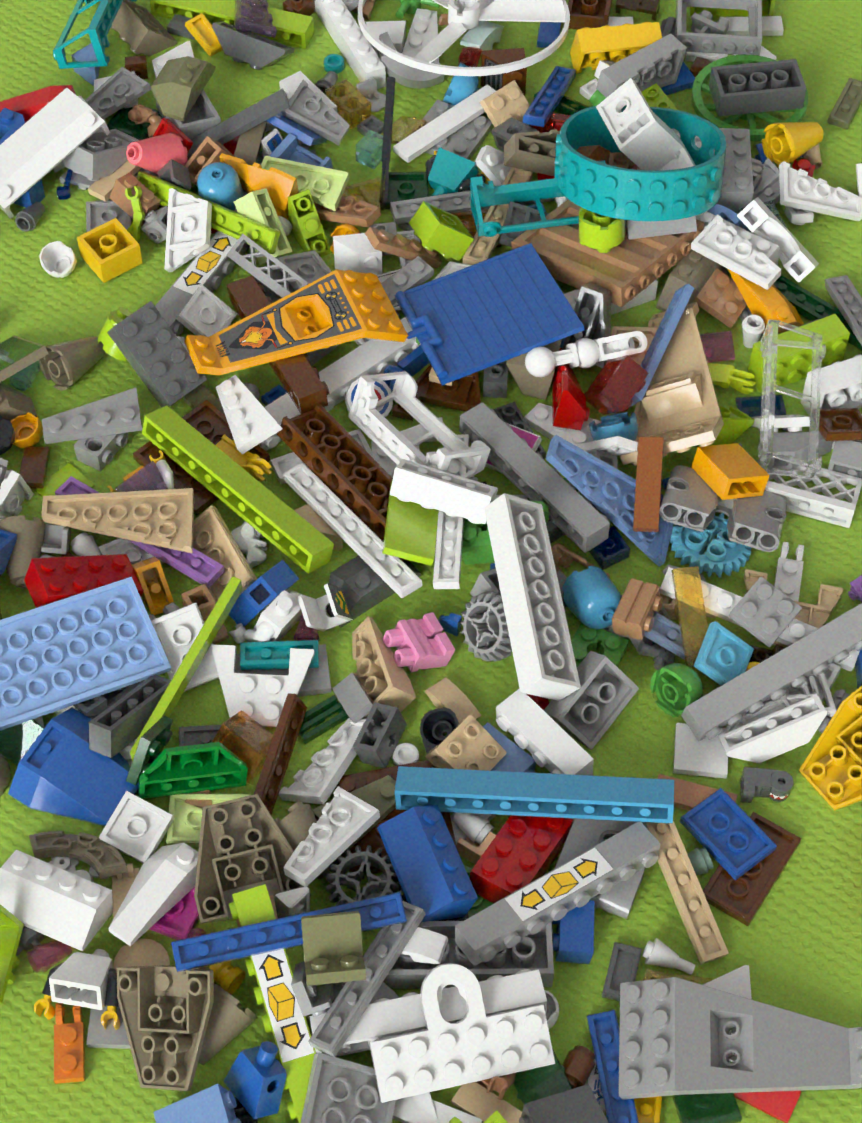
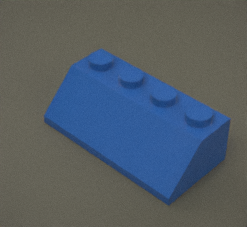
(428, 863)

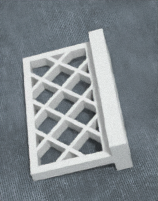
(816, 506)

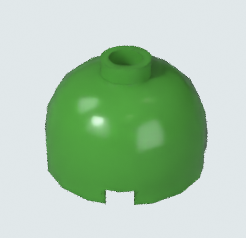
(676, 688)

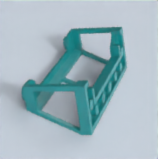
(97, 32)
(489, 195)

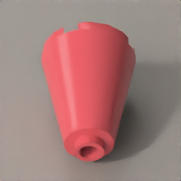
(157, 152)

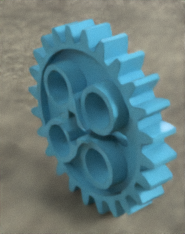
(720, 553)

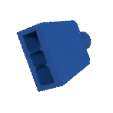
(258, 1080)

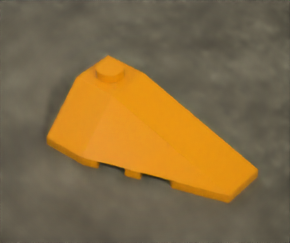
(254, 178)
(767, 303)

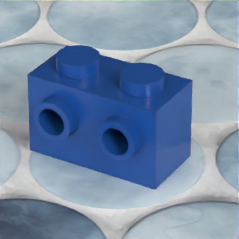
(575, 935)

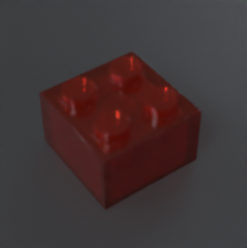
(616, 385)

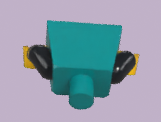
(451, 172)

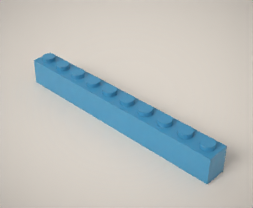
(536, 794)

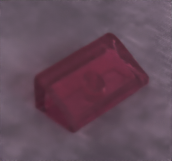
(718, 346)

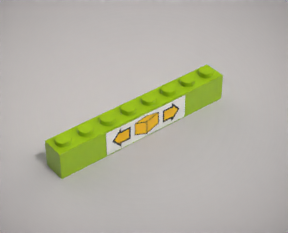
(276, 993)

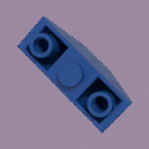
(262, 593)

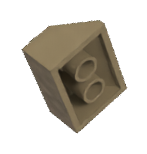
(141, 29)

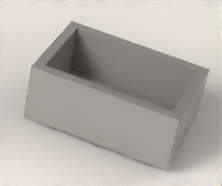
(199, 119)

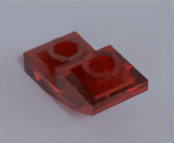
(470, 56)

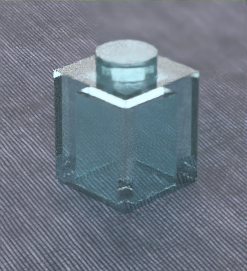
(370, 149)

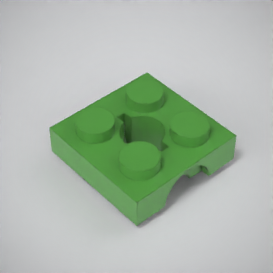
(587, 640)

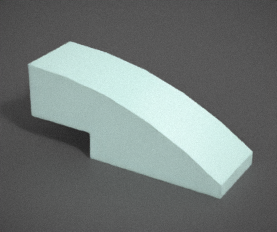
(483, 35)

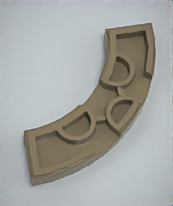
(84, 847)

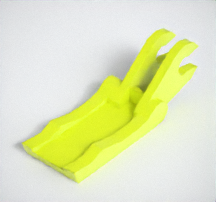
(727, 376)

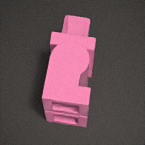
(420, 643)

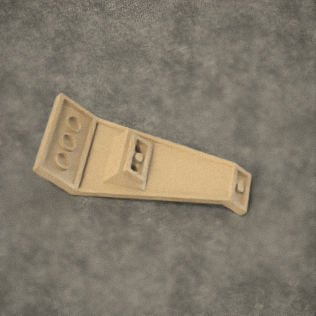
(681, 394)

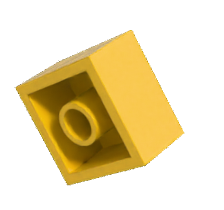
(109, 250)

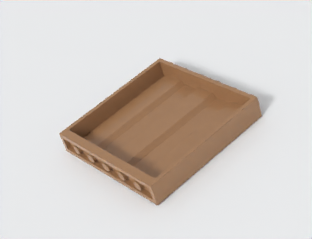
(623, 270)

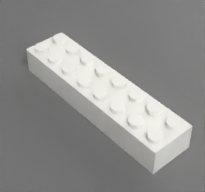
(531, 598)

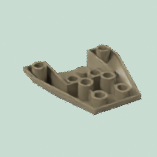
(236, 853)
(165, 1021)

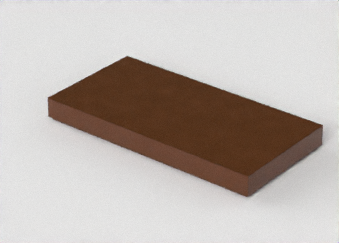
(745, 895)

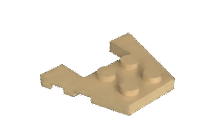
(811, 614)

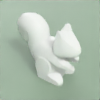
(250, 544)

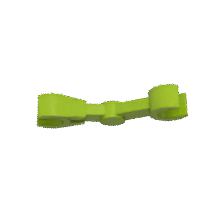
(139, 215)

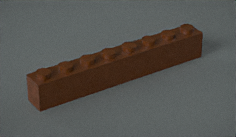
(294, 372)

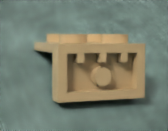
(467, 748)

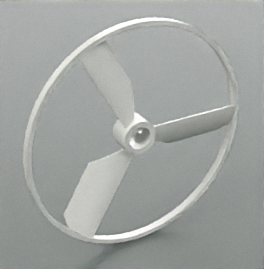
(465, 16)

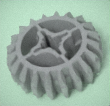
(486, 628)

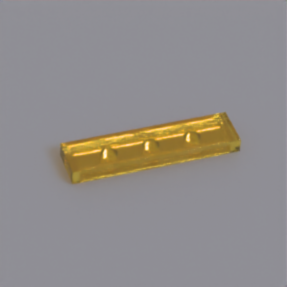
(690, 611)

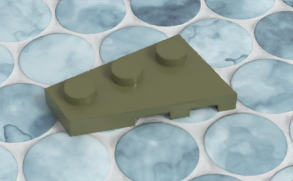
(377, 794)

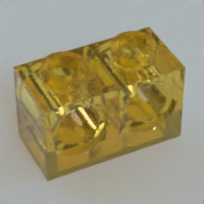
(350, 103)

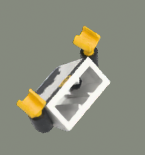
(82, 982)

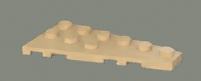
(146, 517)

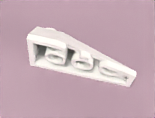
(156, 889)

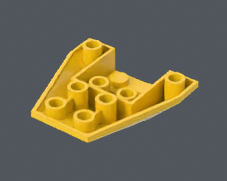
(836, 758)

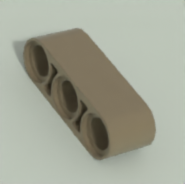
(250, 144)

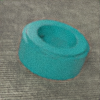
(334, 63)

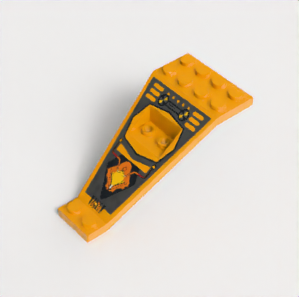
(317, 316)

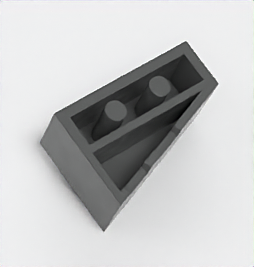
(594, 311)

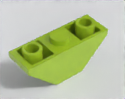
(306, 223)

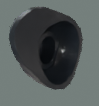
(435, 725)

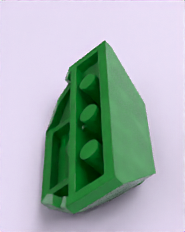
(192, 770)

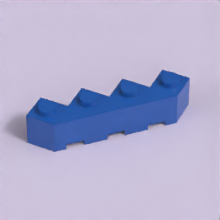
(9, 123)

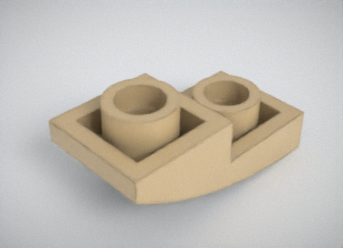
(450, 696)

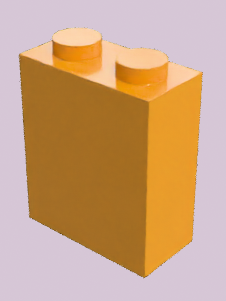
(730, 471)

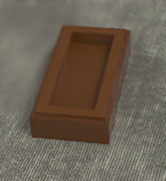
(35, 466)

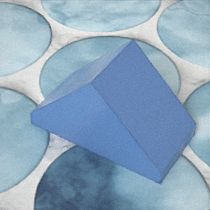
(86, 54)

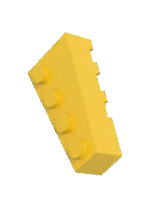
(611, 43)

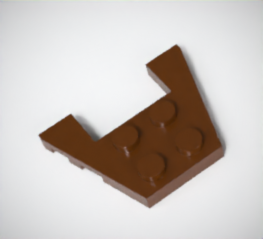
(462, 395)

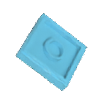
(722, 654)

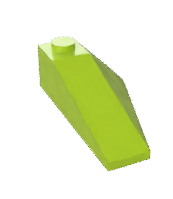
(734, 425)

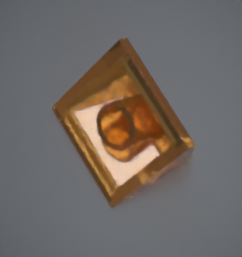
(246, 740)

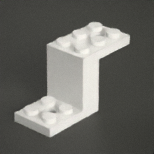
(641, 132)

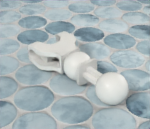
(584, 353)

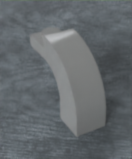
(405, 74)

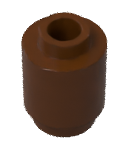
(579, 1065)

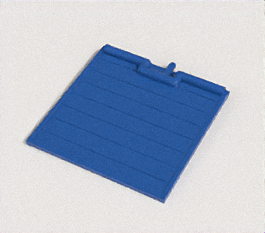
(487, 313)

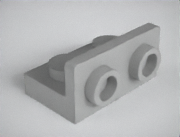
(312, 998)

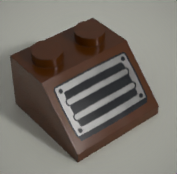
(500, 57)

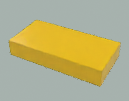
(204, 34)

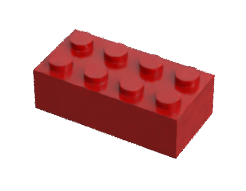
(64, 577)
(519, 855)

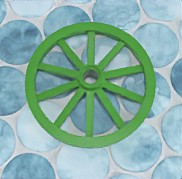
(703, 110)

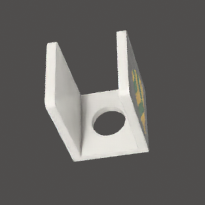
(315, 609)

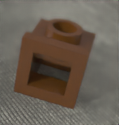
(303, 7)

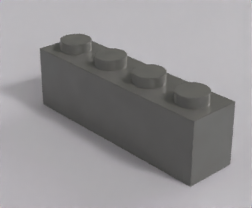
(126, 718)

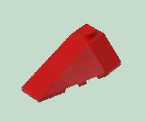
(33, 102)
(568, 399)

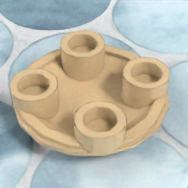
(141, 953)

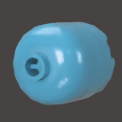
(220, 184)
(591, 597)

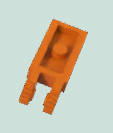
(69, 1047)

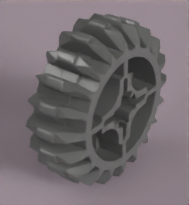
(352, 880)

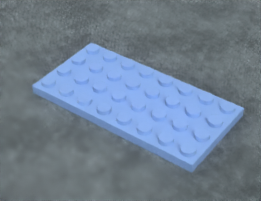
(76, 651)

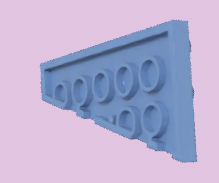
(610, 493)

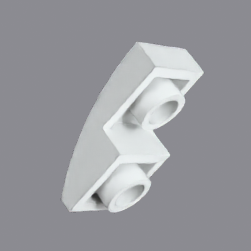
(426, 946)

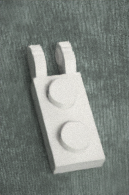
(789, 572)

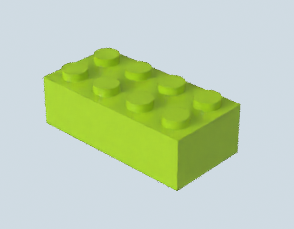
(796, 362)

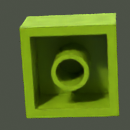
(441, 231)

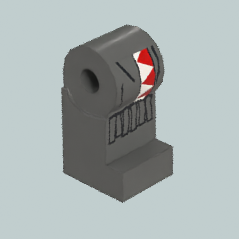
(765, 783)

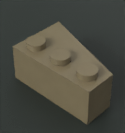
(532, 151)

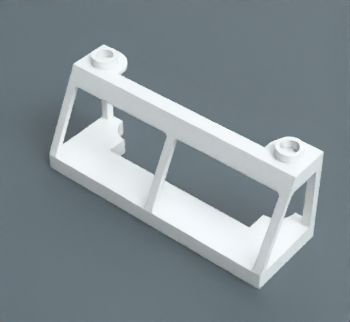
(394, 443)

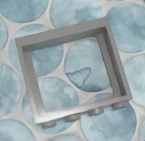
(718, 42)

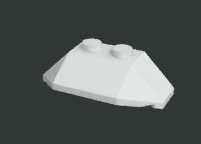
(774, 728)

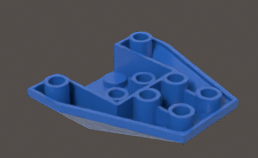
(69, 778)

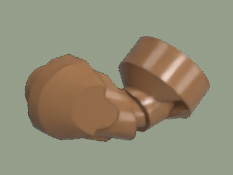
(142, 114)

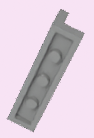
(258, 273)

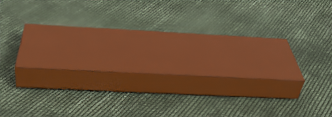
(648, 484)

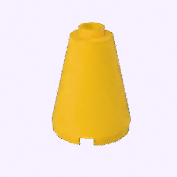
(790, 140)

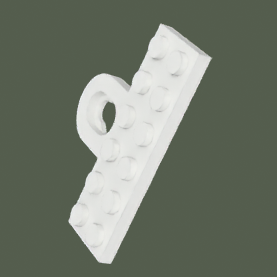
(461, 1050)

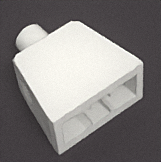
(395, 29)

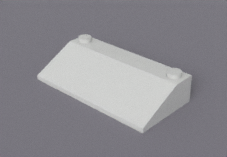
(44, 144)

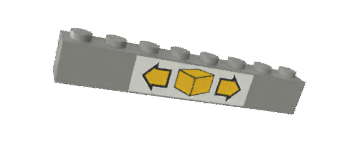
(206, 269)
(556, 893)

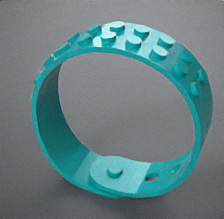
(640, 193)

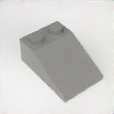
(99, 154)

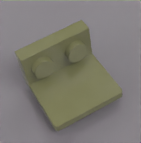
(333, 948)

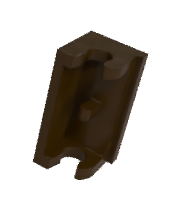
(644, 6)

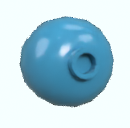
(461, 88)
(615, 425)

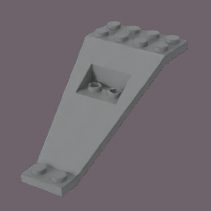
(680, 1044)

